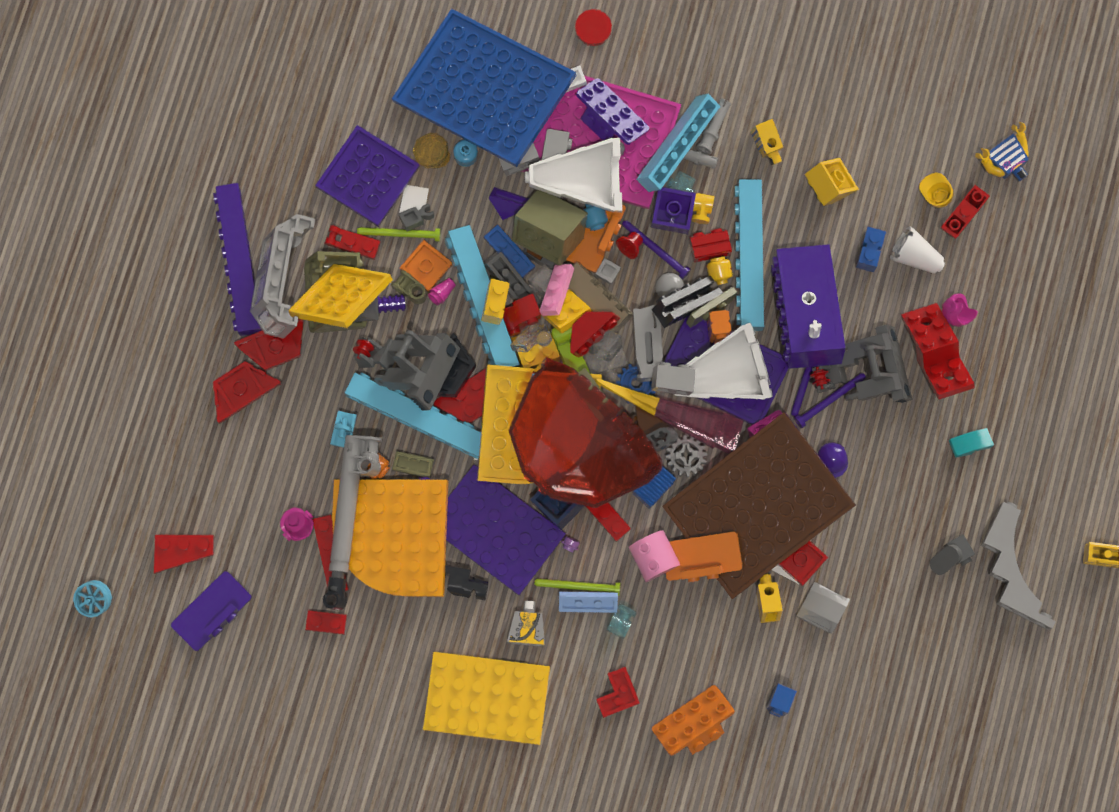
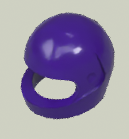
(834, 458)

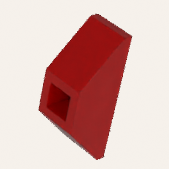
(965, 212)
(590, 330)

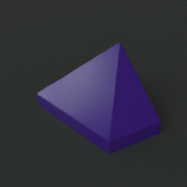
(506, 203)

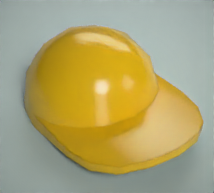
(936, 190)

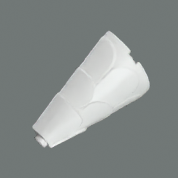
(582, 175)
(732, 368)

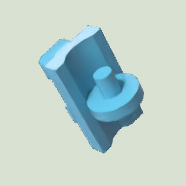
(343, 426)

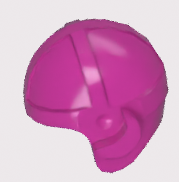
(957, 311)
(296, 524)

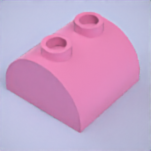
(654, 555)

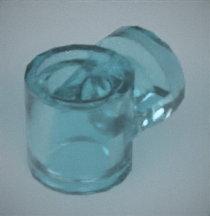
(620, 623)

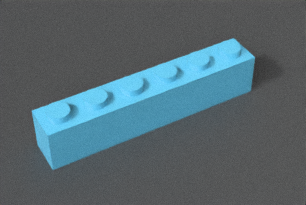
(678, 143)

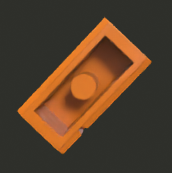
(718, 325)

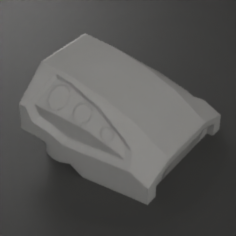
(823, 608)

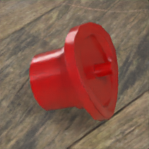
(630, 245)

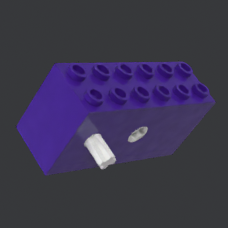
(808, 306)

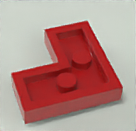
(623, 695)

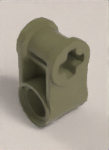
(407, 286)

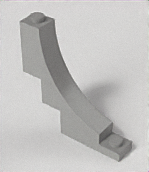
(1015, 594)

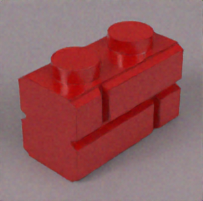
(710, 245)

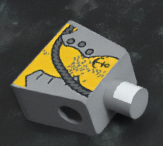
(527, 627)

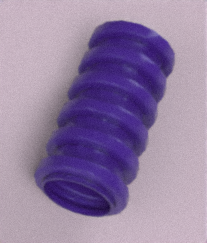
(391, 303)

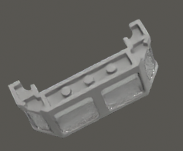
(271, 276)

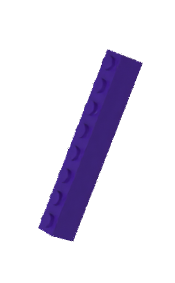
(238, 256)

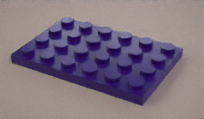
(695, 341)
(499, 531)

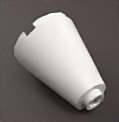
(917, 252)

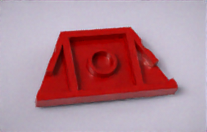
(272, 351)
(240, 388)
(469, 401)

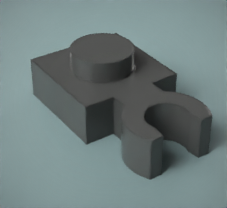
(414, 218)

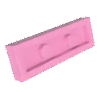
(556, 290)

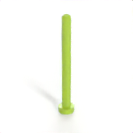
(401, 233)
(578, 585)

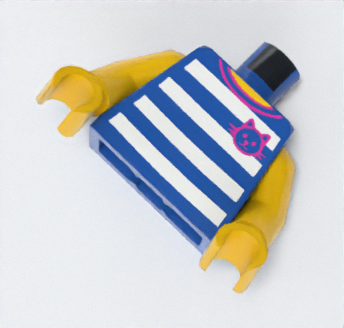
(1007, 156)

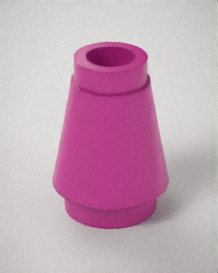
(441, 291)

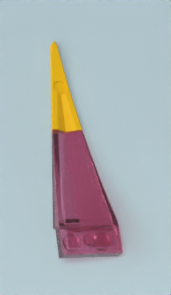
(707, 426)

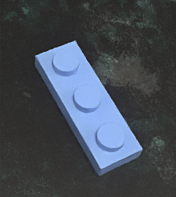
(588, 602)

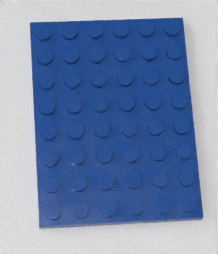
(484, 87)

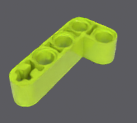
(563, 345)

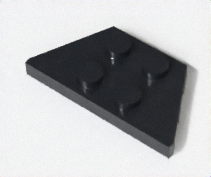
(459, 372)

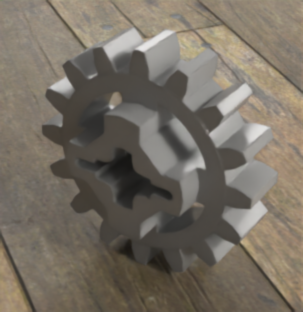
(694, 455)

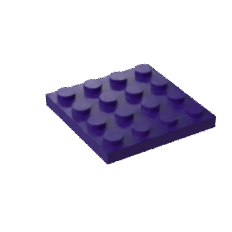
(367, 175)

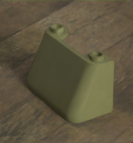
(315, 267)

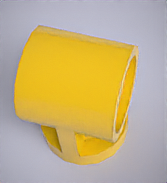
(702, 206)

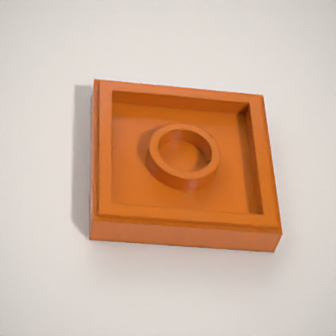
(426, 265)

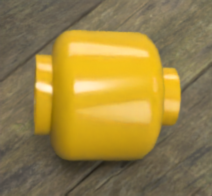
(720, 270)

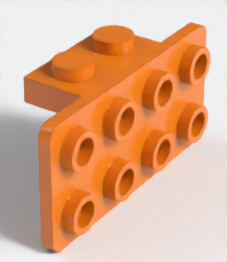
(596, 243)
(706, 556)
(694, 723)

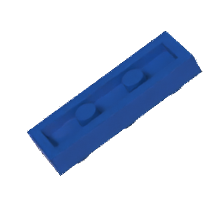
(501, 242)

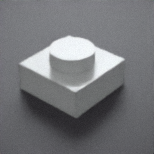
(608, 271)

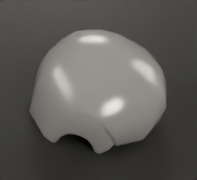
(667, 283)

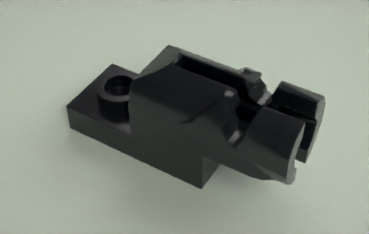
(462, 585)

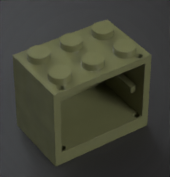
(549, 227)

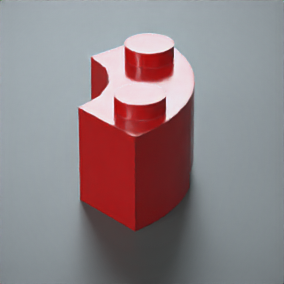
(522, 313)

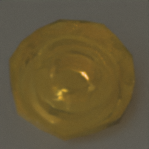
(431, 151)

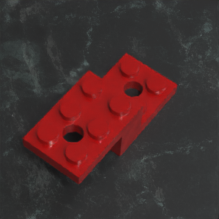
(937, 351)

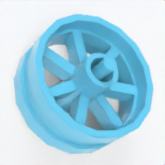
(92, 598)

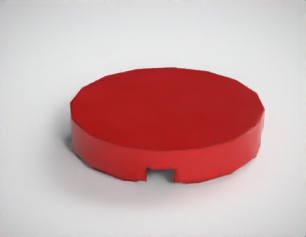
(593, 27)

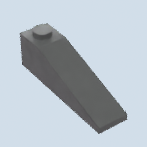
(502, 270)

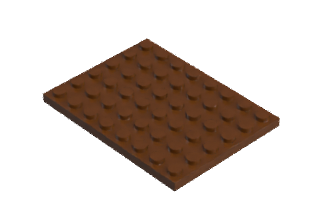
(769, 494)

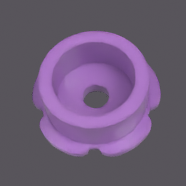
(570, 544)

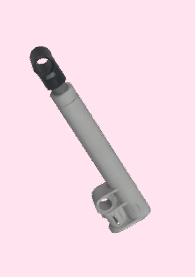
(357, 455)

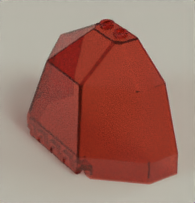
(576, 442)

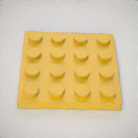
(340, 295)

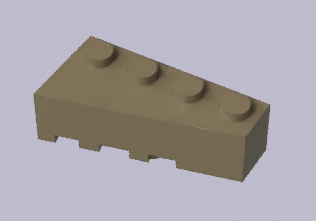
(597, 296)

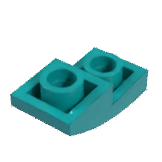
(971, 442)

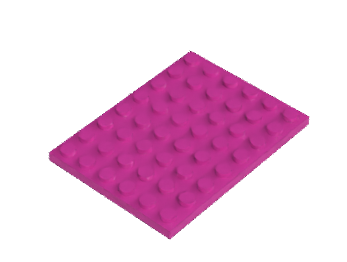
(654, 111)

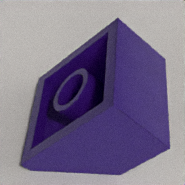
(673, 210)

